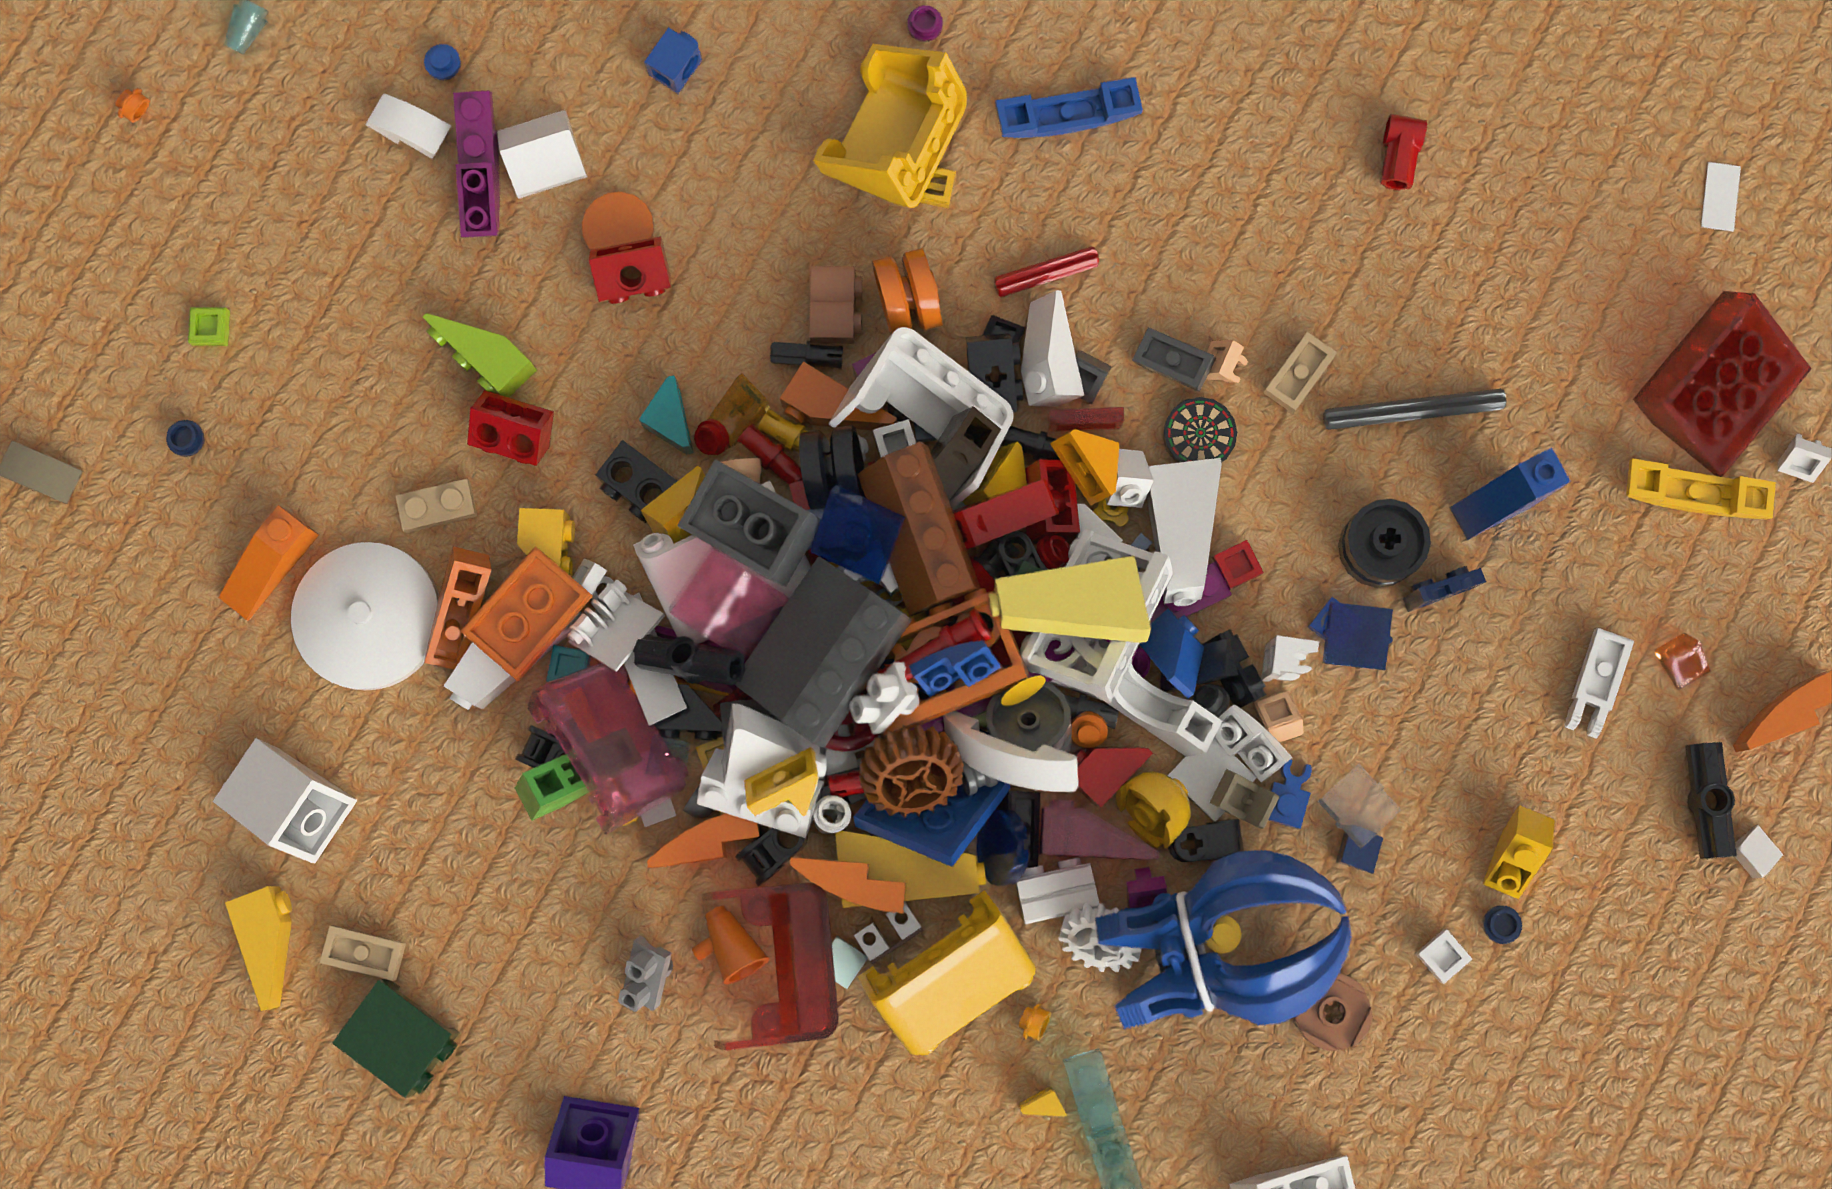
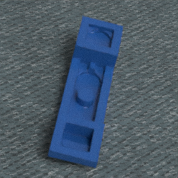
(1069, 112)

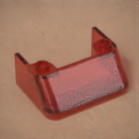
(803, 964)

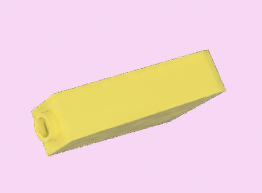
(1075, 600)

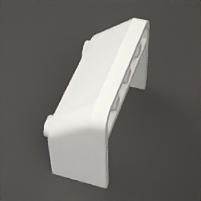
(928, 391)

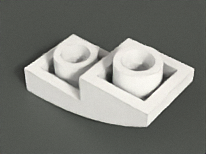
(408, 123)
(1253, 743)

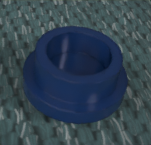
(185, 438)
(1502, 924)

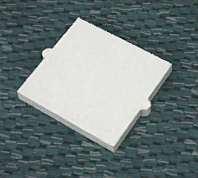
(1203, 773)

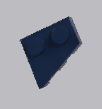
(1456, 583)

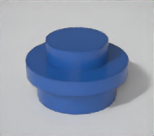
(442, 62)

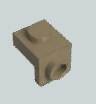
(1244, 799)

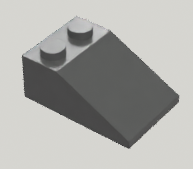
(750, 523)

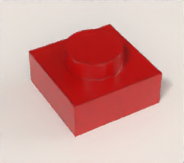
(1238, 564)

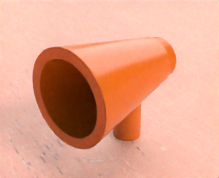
(733, 946)

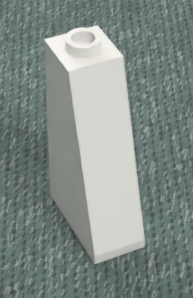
(1182, 523)
(480, 679)

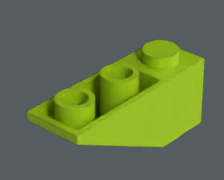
(488, 353)

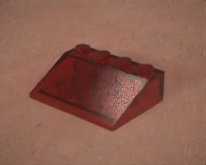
(1723, 381)

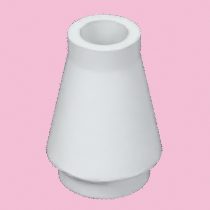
(835, 808)

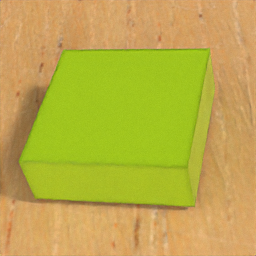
(208, 326)

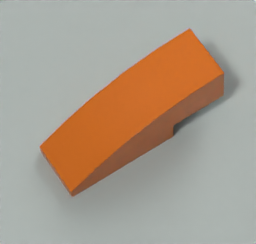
(1788, 713)
(705, 841)
(851, 883)

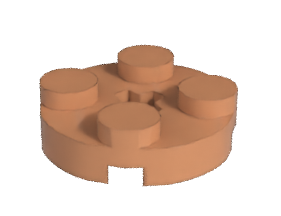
(1338, 1033)

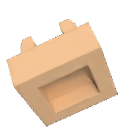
(1227, 357)

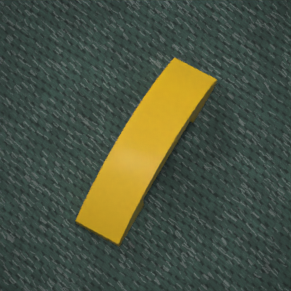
(1700, 492)

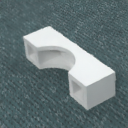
(1170, 718)

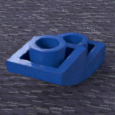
(966, 661)

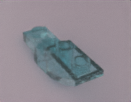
(1101, 1121)

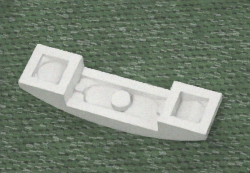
(1039, 770)

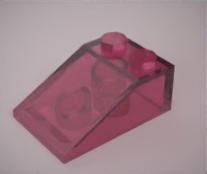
(728, 603)
(1082, 834)

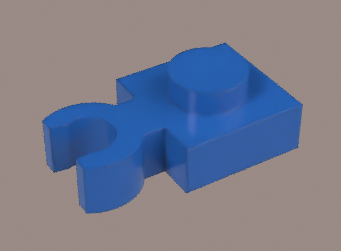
(1292, 801)

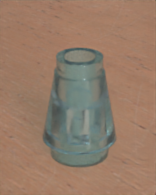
(244, 25)

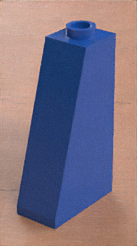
(1510, 493)

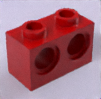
(510, 428)

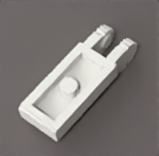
(1599, 679)

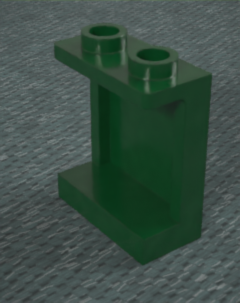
(396, 1039)

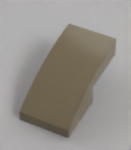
(39, 472)

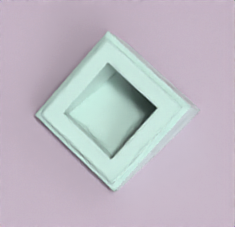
(846, 961)

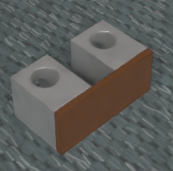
(880, 947)

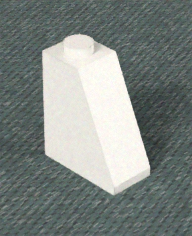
(758, 743)

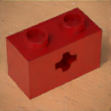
(1064, 495)

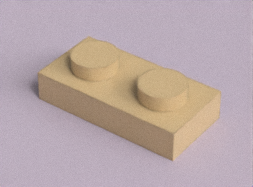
(1300, 372)
(436, 505)
(362, 953)

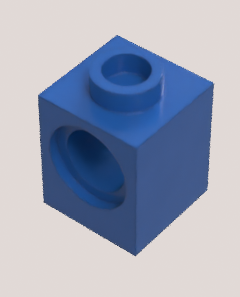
(673, 59)

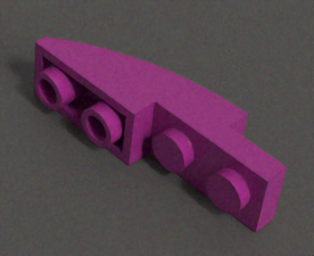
(477, 164)

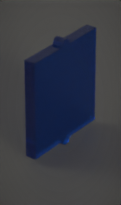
(1357, 636)

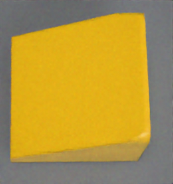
(1043, 1103)

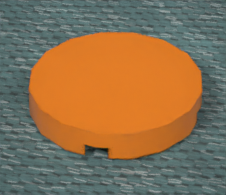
(616, 220)

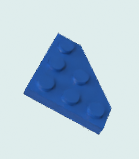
(939, 833)

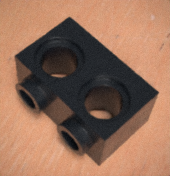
(645, 477)

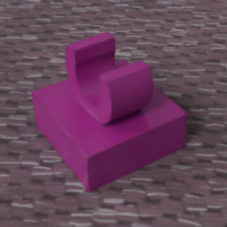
(1144, 889)

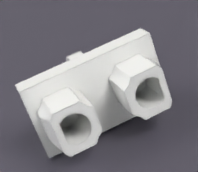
(886, 699)

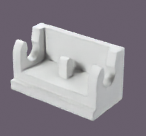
(1283, 658)

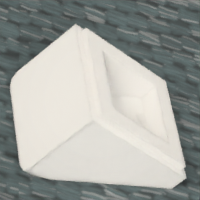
(1757, 852)

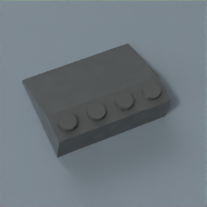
(821, 651)

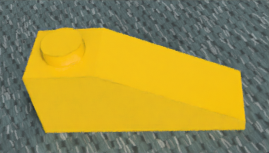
(263, 935)

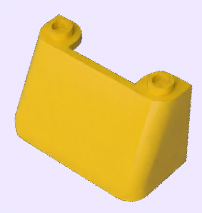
(900, 125)
(951, 979)

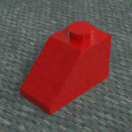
(1107, 769)

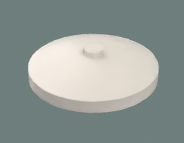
(364, 616)

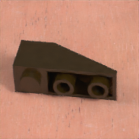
(963, 447)

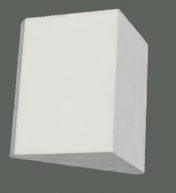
(541, 154)

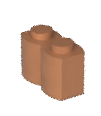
(833, 304)

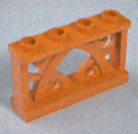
(943, 702)

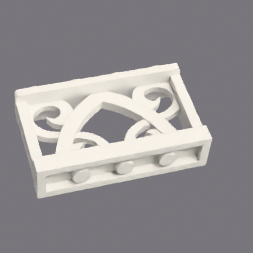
(1108, 662)

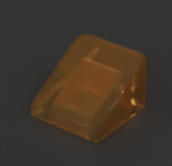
(1683, 660)

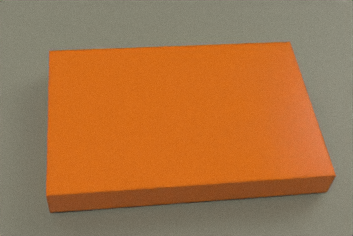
(526, 613)

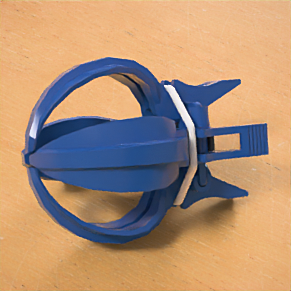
(1197, 979)

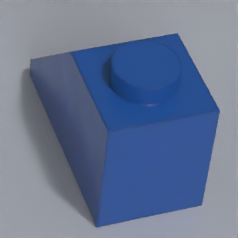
(1175, 650)

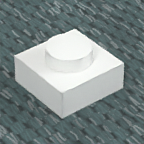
(1443, 956)

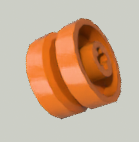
(912, 292)

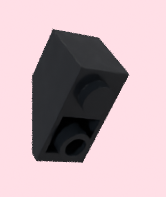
(694, 719)

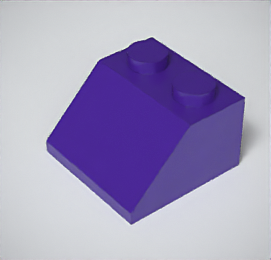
(590, 1145)

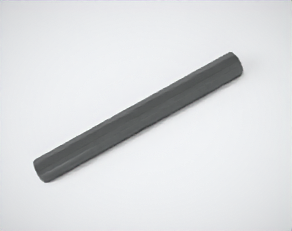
(1414, 409)

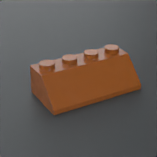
(930, 551)

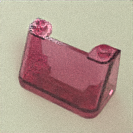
(609, 742)

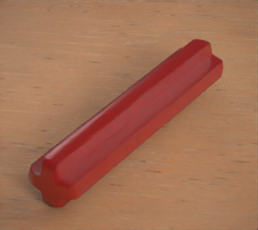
(1046, 271)

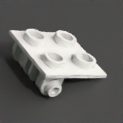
(614, 626)

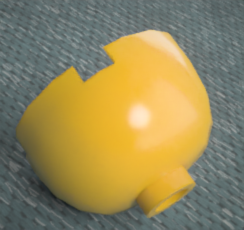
(1157, 807)

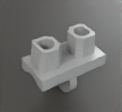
(645, 976)

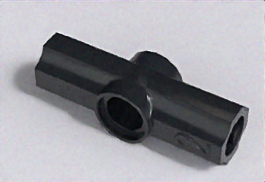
(689, 660)
(1713, 826)

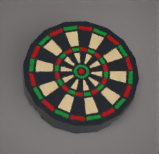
(1199, 431)

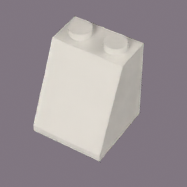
(284, 801)

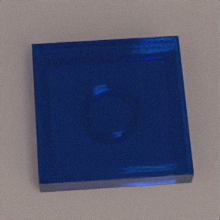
(857, 534)

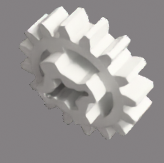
(1080, 936)

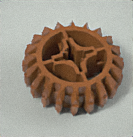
(907, 761)

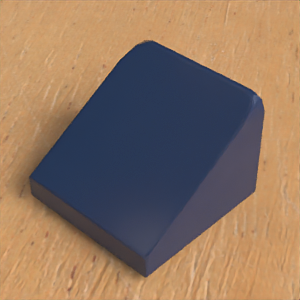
(1361, 859)

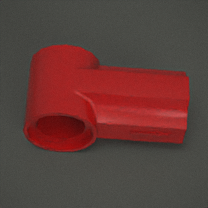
(1403, 142)

